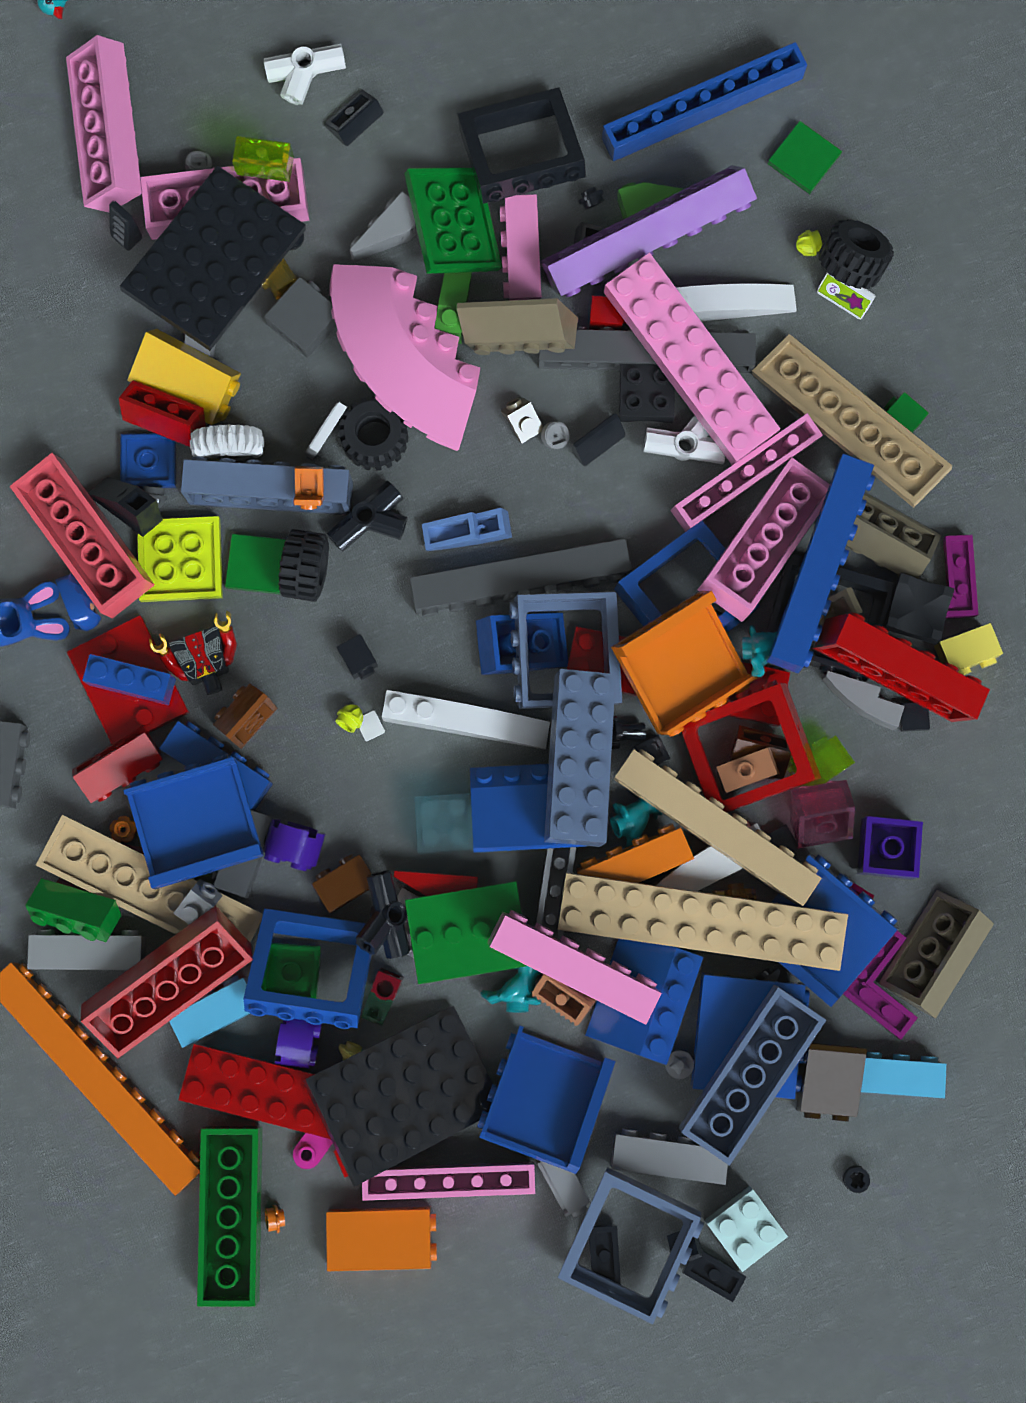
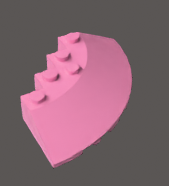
(400, 351)

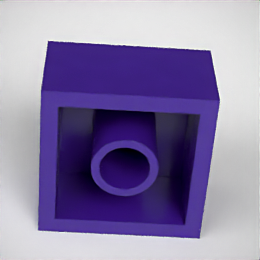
(890, 847)

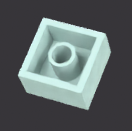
(746, 1228)

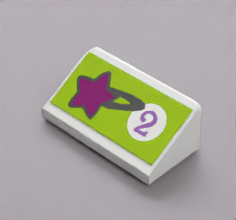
(848, 298)

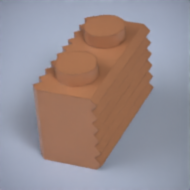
(563, 999)

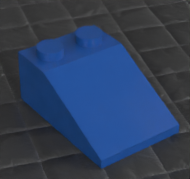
(544, 637)

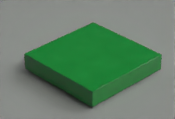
(804, 157)
(254, 564)
(293, 970)

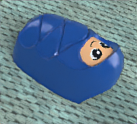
(77, 603)

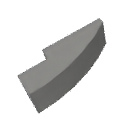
(864, 700)

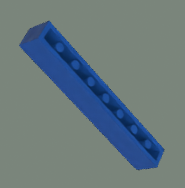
(704, 101)
(820, 564)

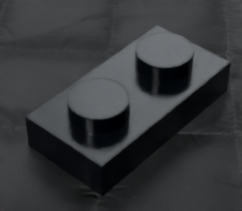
(605, 1252)
(715, 1275)

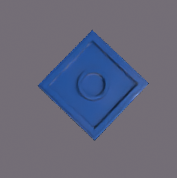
(148, 460)

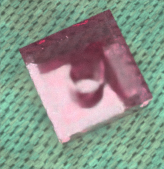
(822, 813)

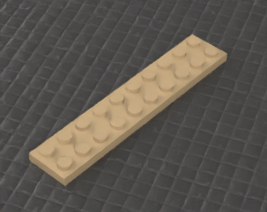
(702, 921)

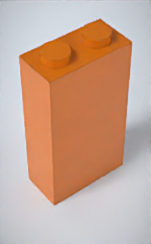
(380, 1238)

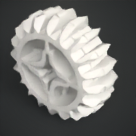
(227, 441)

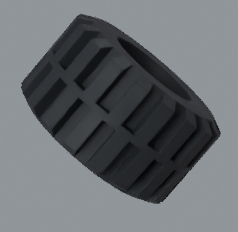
(856, 254)
(379, 454)
(303, 565)

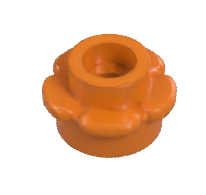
(128, 835)
(274, 1219)

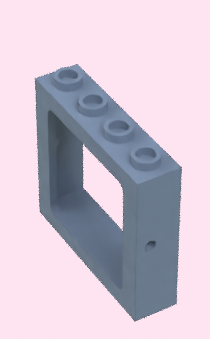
(603, 601)
(630, 1301)

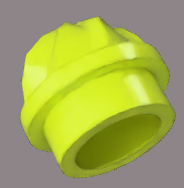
(809, 243)
(350, 718)

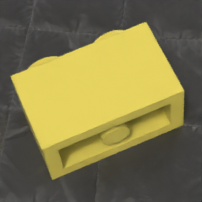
(970, 649)

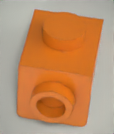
(309, 487)

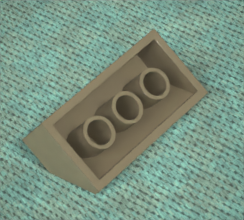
(517, 326)
(893, 539)
(936, 953)

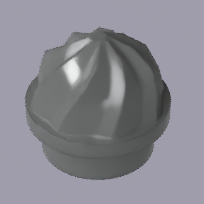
(157, 493)

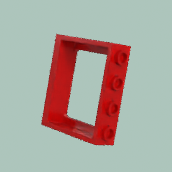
(793, 731)

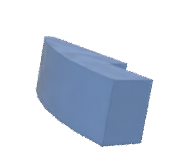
(467, 530)

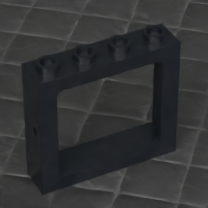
(527, 178)
(880, 590)

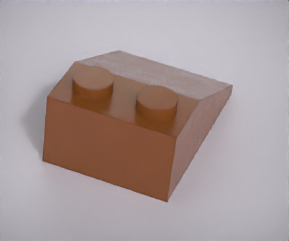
(244, 715)

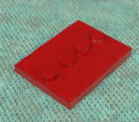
(120, 712)

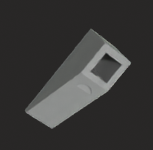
(391, 229)

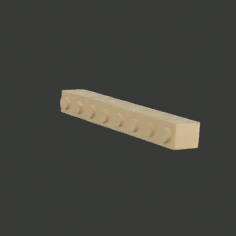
(717, 828)

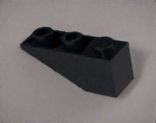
(128, 504)

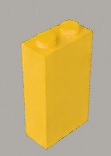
(186, 374)

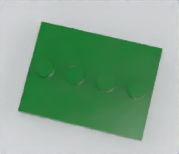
(452, 221)
(454, 930)

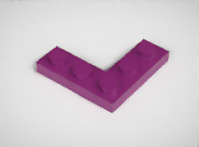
(961, 576)
(877, 1002)

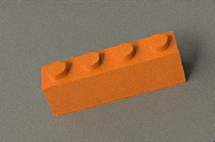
(642, 859)

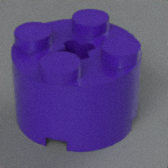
(294, 844)
(296, 1044)

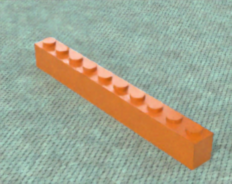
(97, 1078)

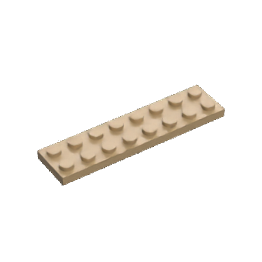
(852, 420)
(123, 874)

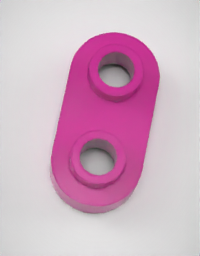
(317, 1146)

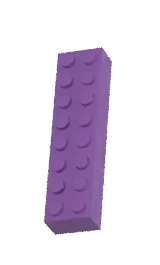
(648, 230)

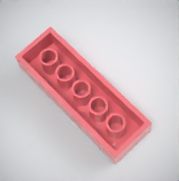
(82, 535)

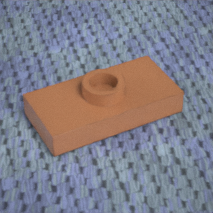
(747, 770)

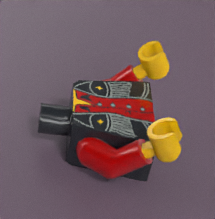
(201, 655)

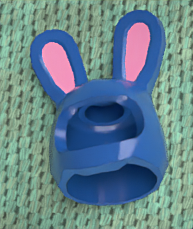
(18, 620)

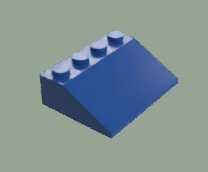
(510, 808)
(675, 977)

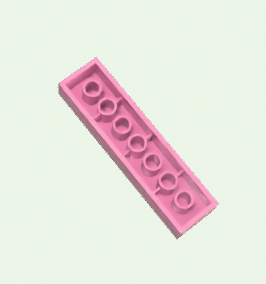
(691, 359)

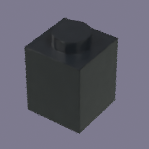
(358, 657)

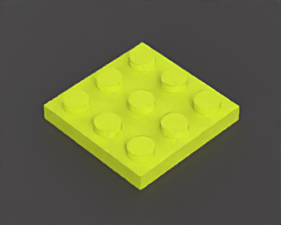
(182, 559)

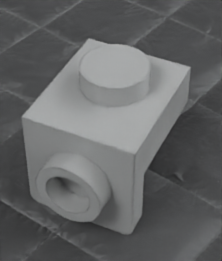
(198, 901)

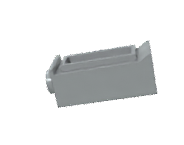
(566, 1189)

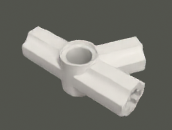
(298, 78)
(667, 443)

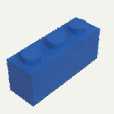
(129, 679)

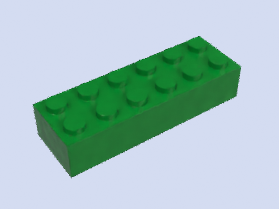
(229, 1216)

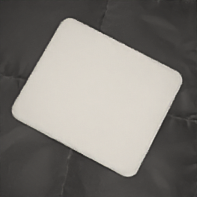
(371, 726)

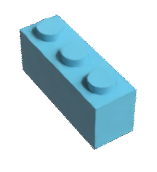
(211, 1012)
(904, 1076)

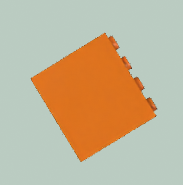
(682, 664)

